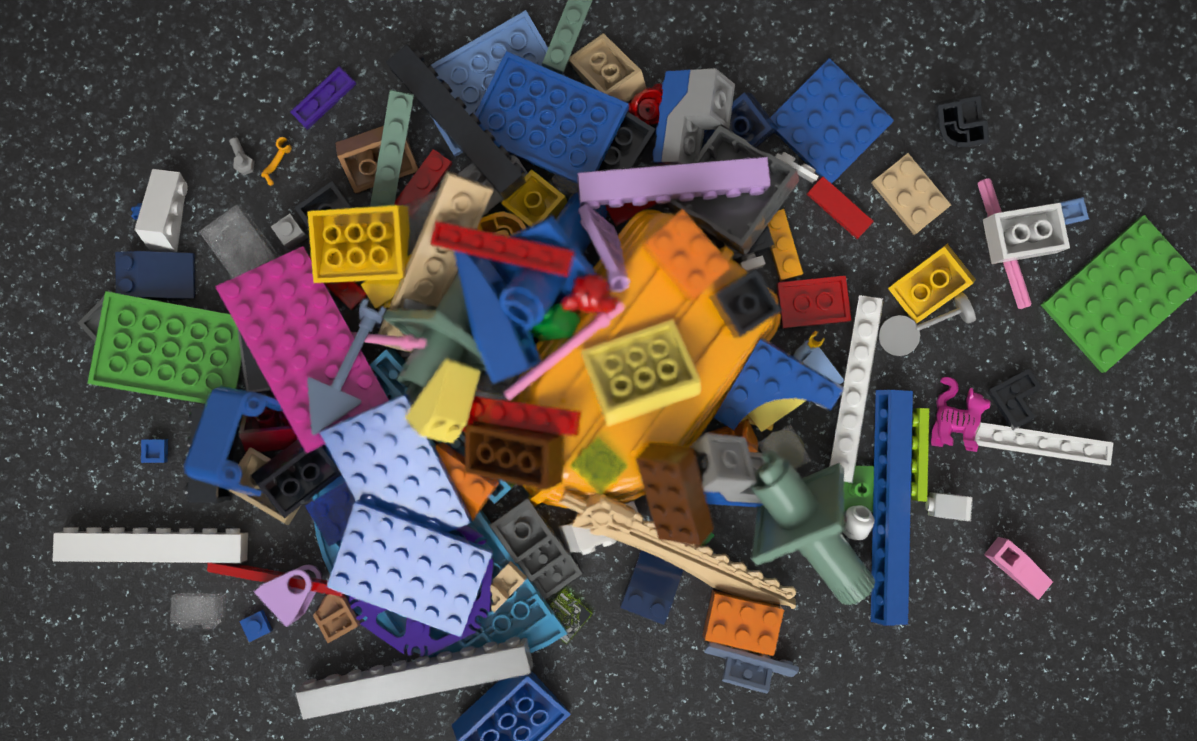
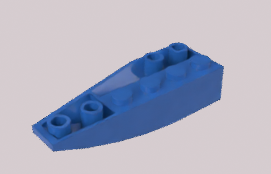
(502, 342)

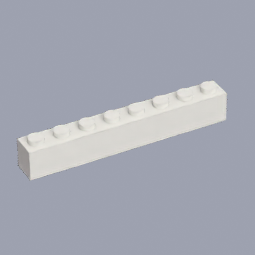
(856, 384)
(147, 546)

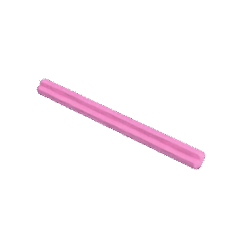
(1012, 267)

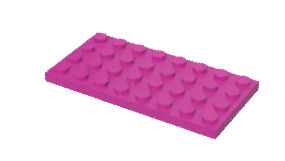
(296, 337)

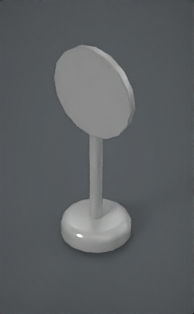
(901, 334)

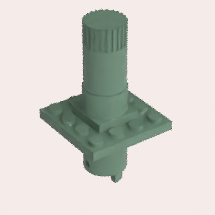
(446, 336)
(809, 518)

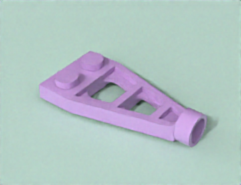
(608, 246)

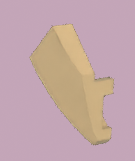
(505, 584)

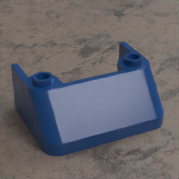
(215, 434)

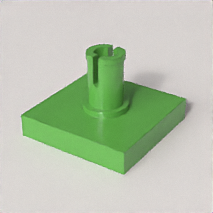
(861, 490)

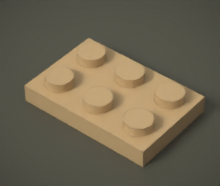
(911, 194)

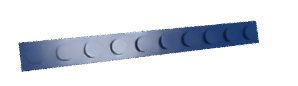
(891, 507)

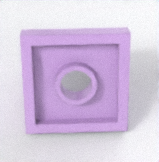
(288, 602)

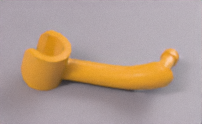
(273, 165)

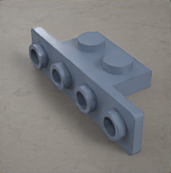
(749, 669)

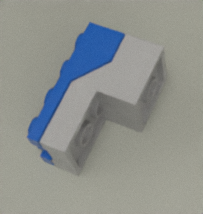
(689, 106)
(727, 470)

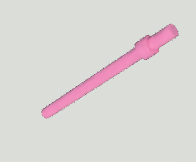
(601, 320)
(405, 341)

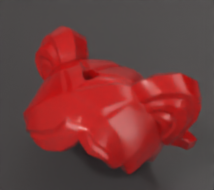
(650, 99)
(598, 298)

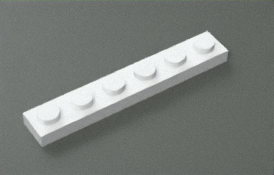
(1044, 444)

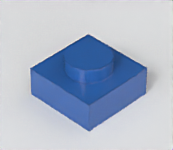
(154, 451)
(256, 625)

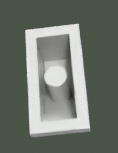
(949, 506)

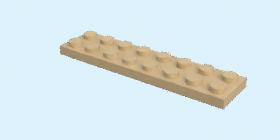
(431, 267)

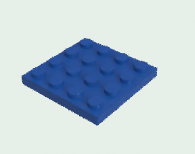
(830, 121)

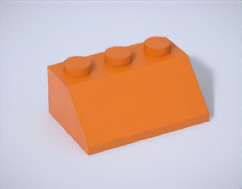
(472, 488)

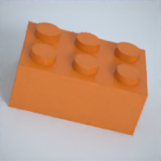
(686, 255)
(743, 623)

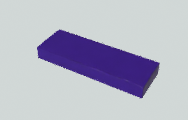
(323, 97)

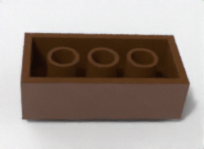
(514, 455)
(675, 493)

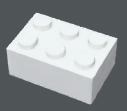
(1026, 233)

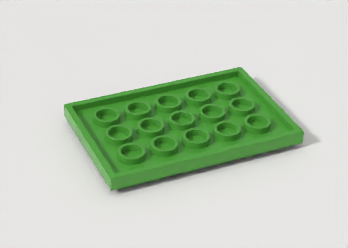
(1122, 294)
(164, 349)

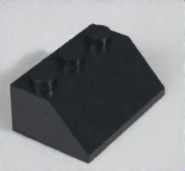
(295, 477)

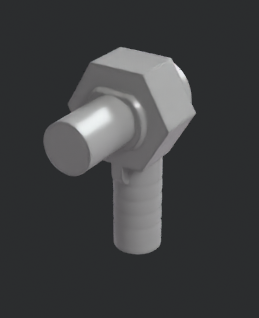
(242, 162)

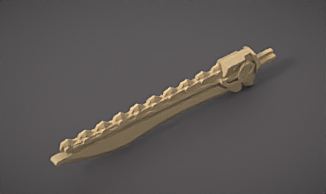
(621, 523)

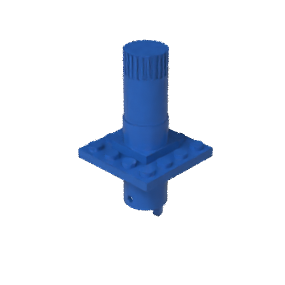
(533, 290)

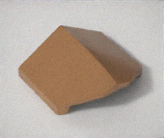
(335, 617)

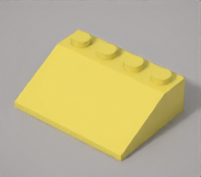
(641, 372)

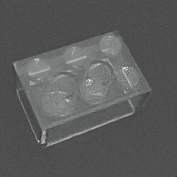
(238, 242)

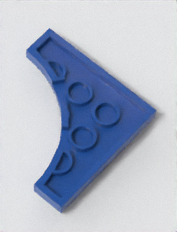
(773, 376)

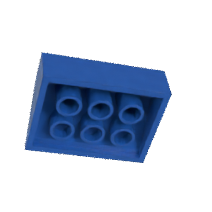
(512, 711)

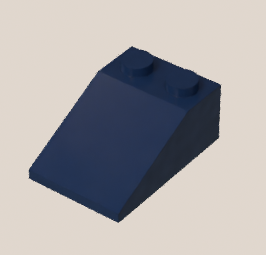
(748, 121)
(155, 275)
(651, 587)

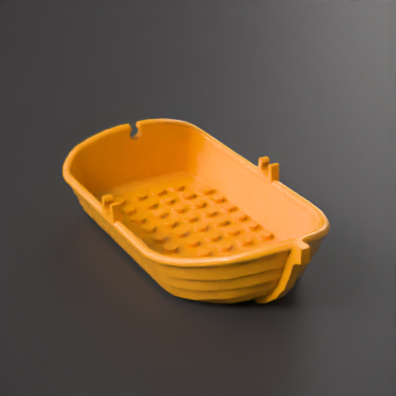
(647, 302)

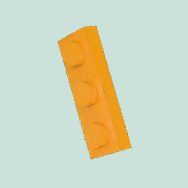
(785, 253)

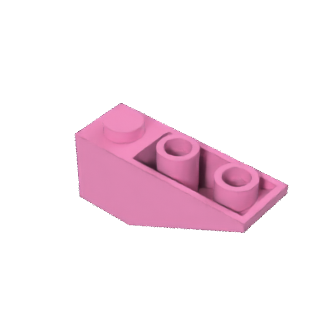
(1018, 566)

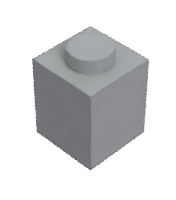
(290, 231)

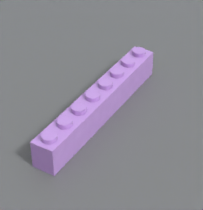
(673, 182)

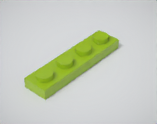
(919, 459)

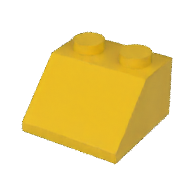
(535, 200)

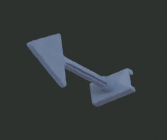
(329, 402)

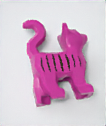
(957, 420)

